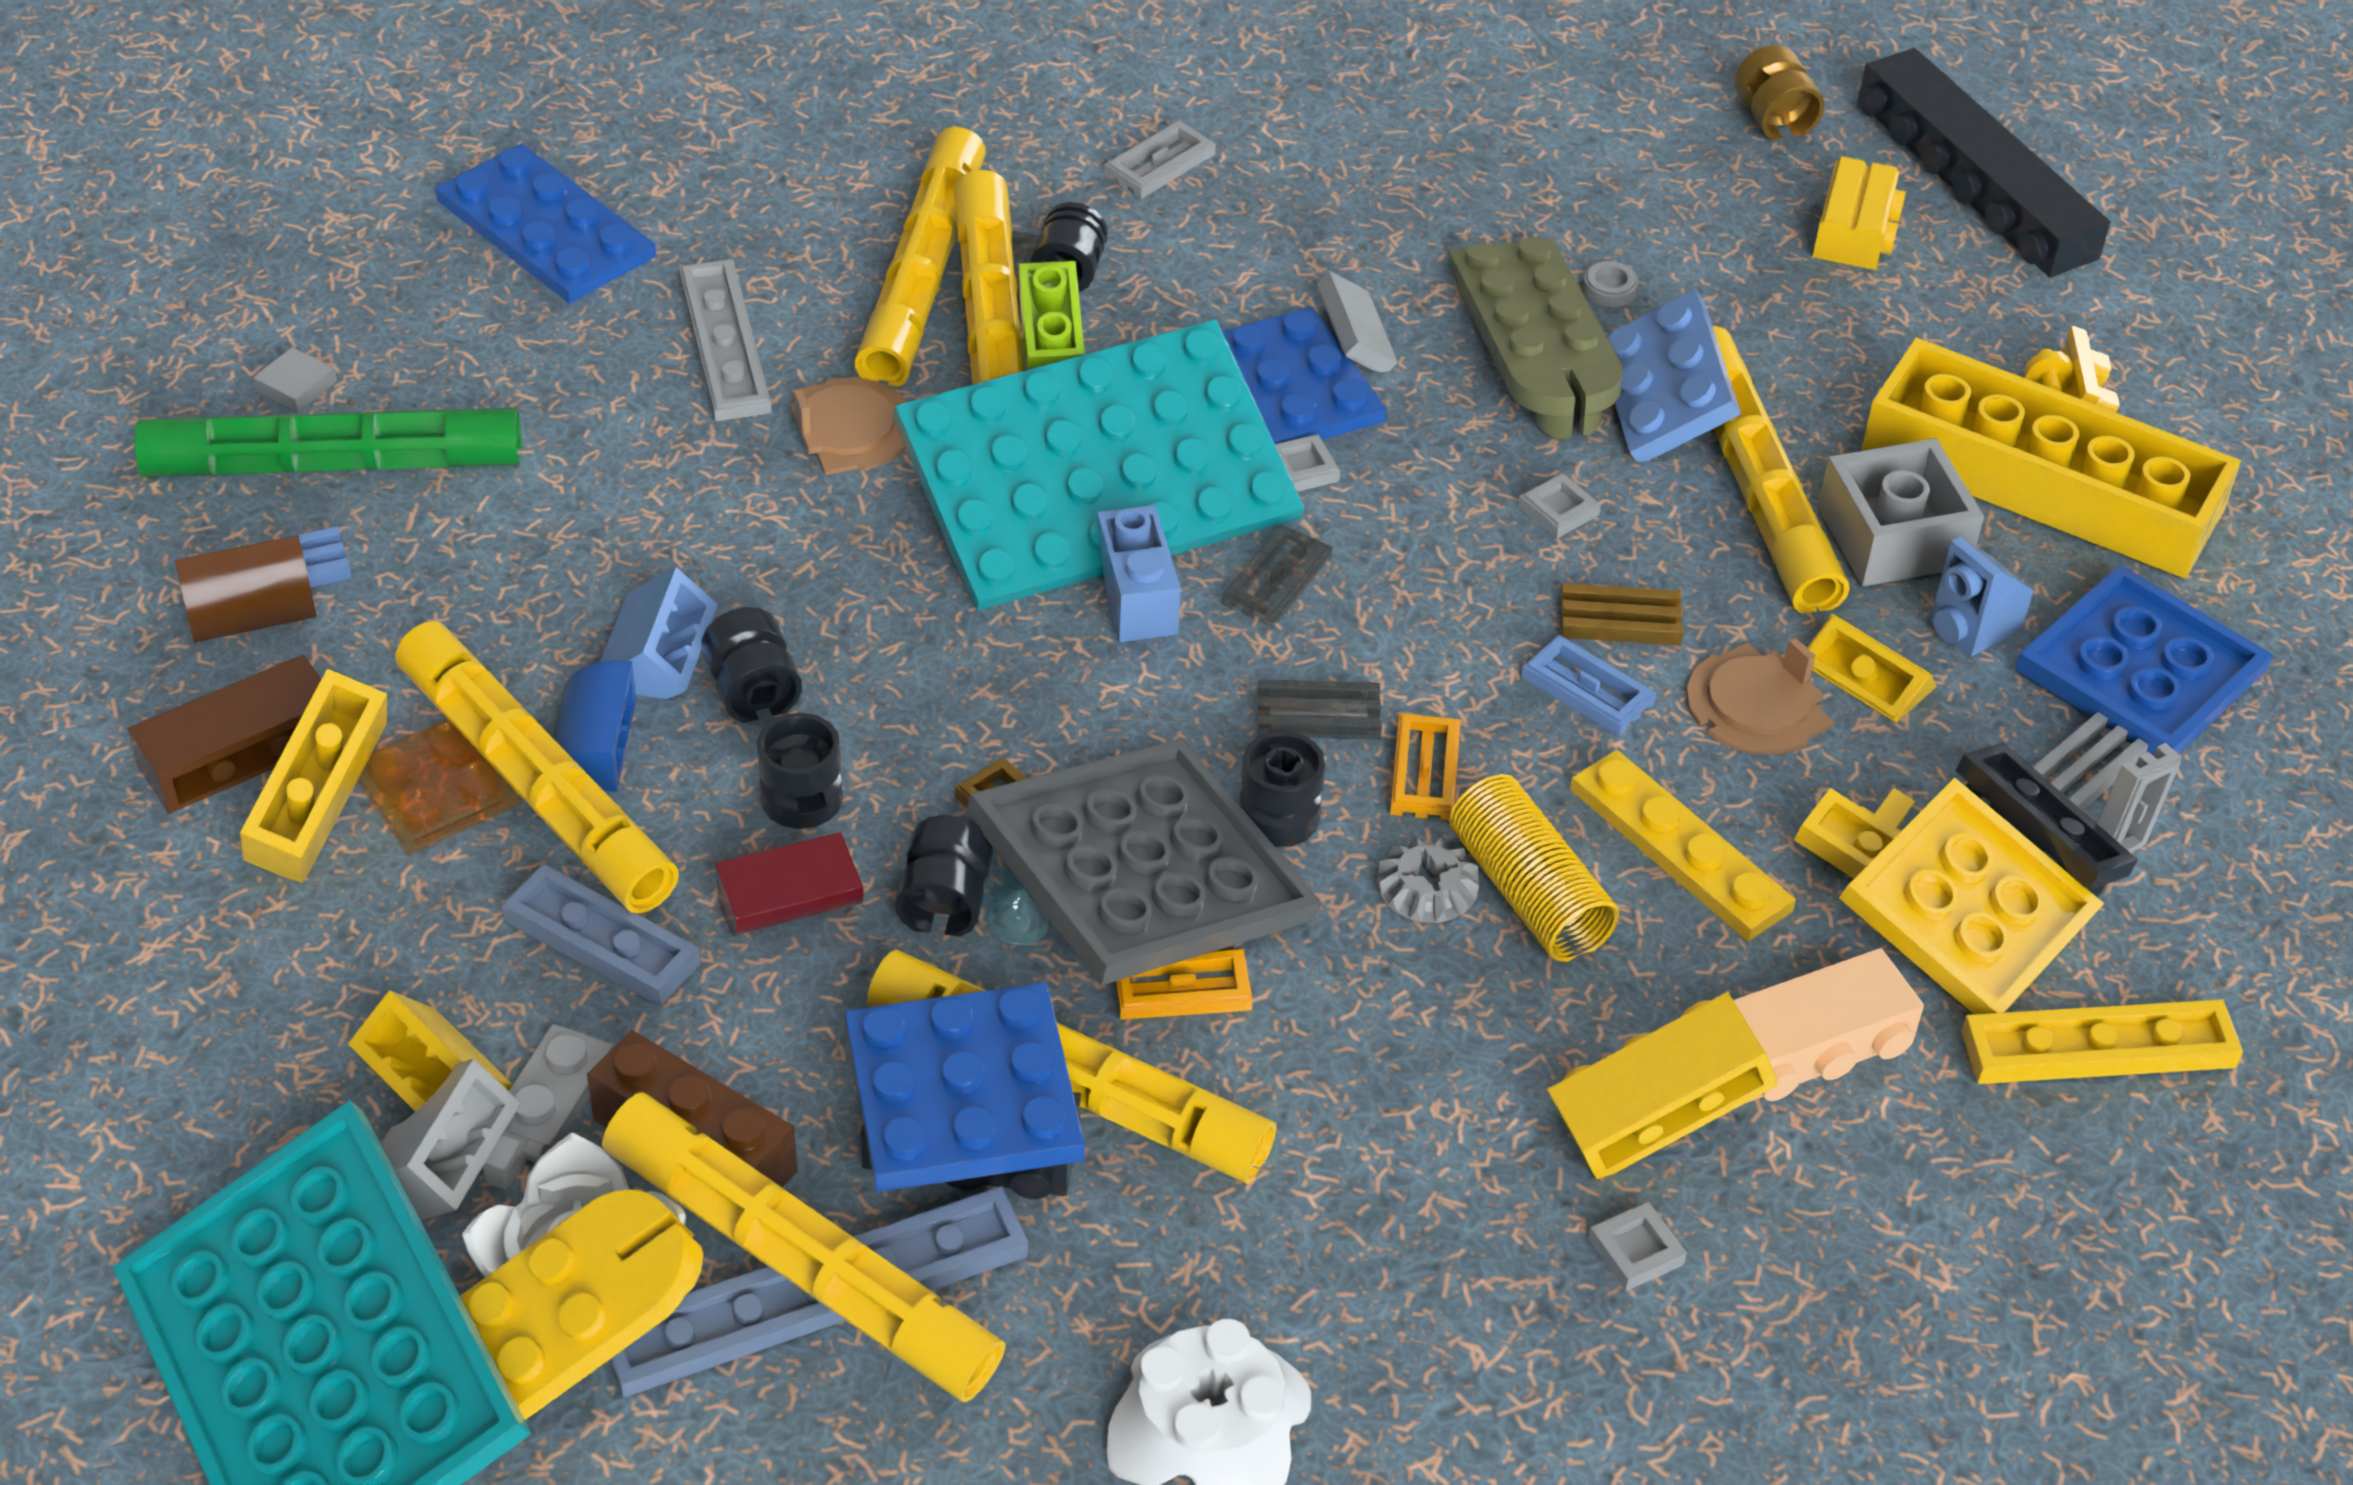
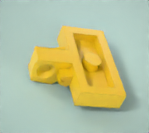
(1852, 834)

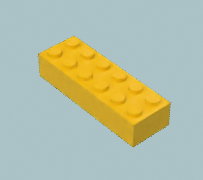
(2057, 456)

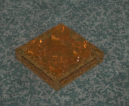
(434, 787)

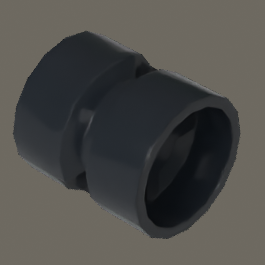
(751, 663)
(800, 770)
(1283, 786)
(944, 875)

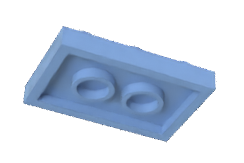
(1671, 377)

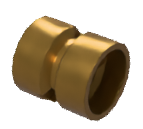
(1779, 91)

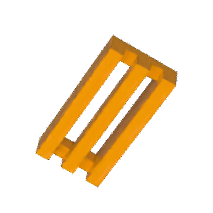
(1421, 803)
(1184, 992)

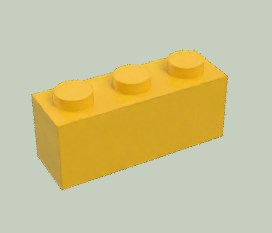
(314, 776)
(1663, 1085)

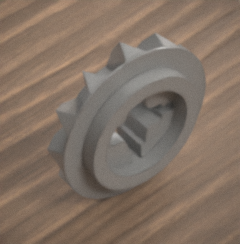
(1413, 895)

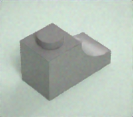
(449, 1139)

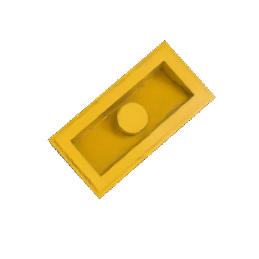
(1869, 669)

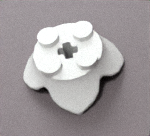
(555, 1189)
(1172, 1430)

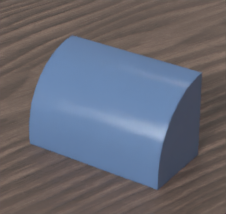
(661, 633)

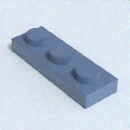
(601, 934)

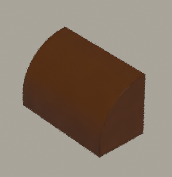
(245, 588)

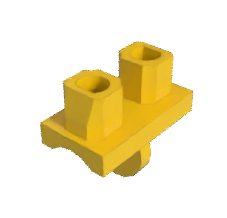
(2074, 370)

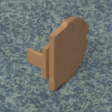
(848, 423)
(1758, 699)

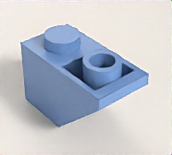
(1138, 573)
(1977, 599)

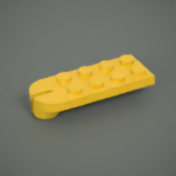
(583, 1293)

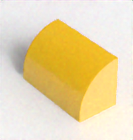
(414, 1048)

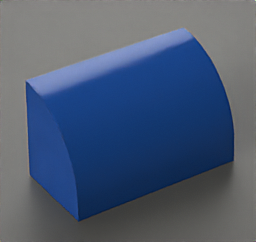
(598, 719)

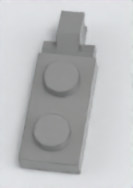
(551, 1097)

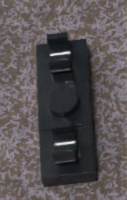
(2046, 816)

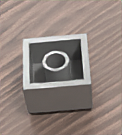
(1897, 510)

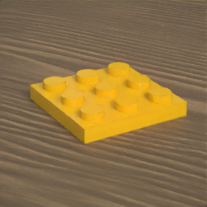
(1971, 901)

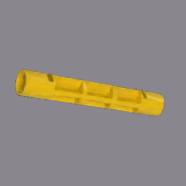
(919, 261)
(988, 275)
(1777, 496)
(537, 768)
(1116, 1083)
(804, 1247)

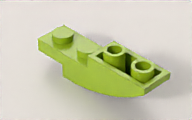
(1050, 313)

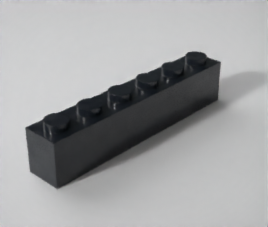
(1983, 163)

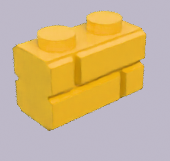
(1858, 214)

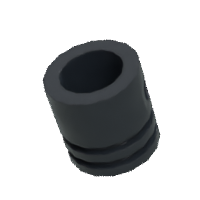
(1073, 234)

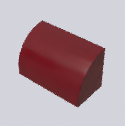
(787, 884)

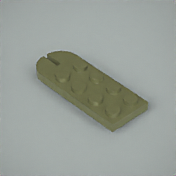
(1539, 332)

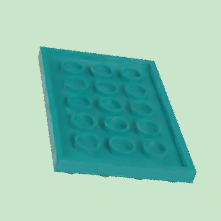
(1039, 452)
(319, 1327)

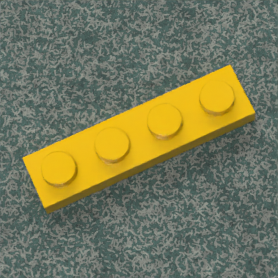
(1683, 845)
(2101, 1041)

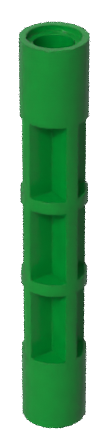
(327, 442)

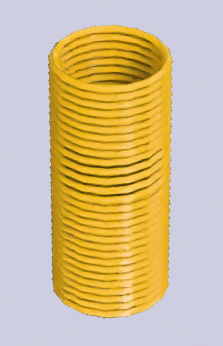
(1508, 829)

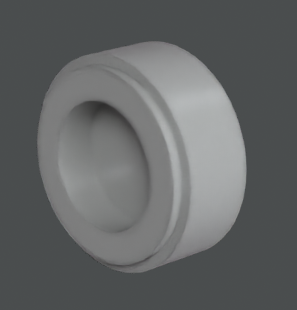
(1610, 284)

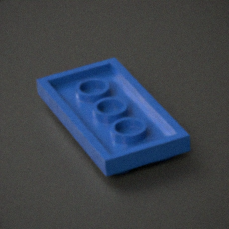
(545, 222)

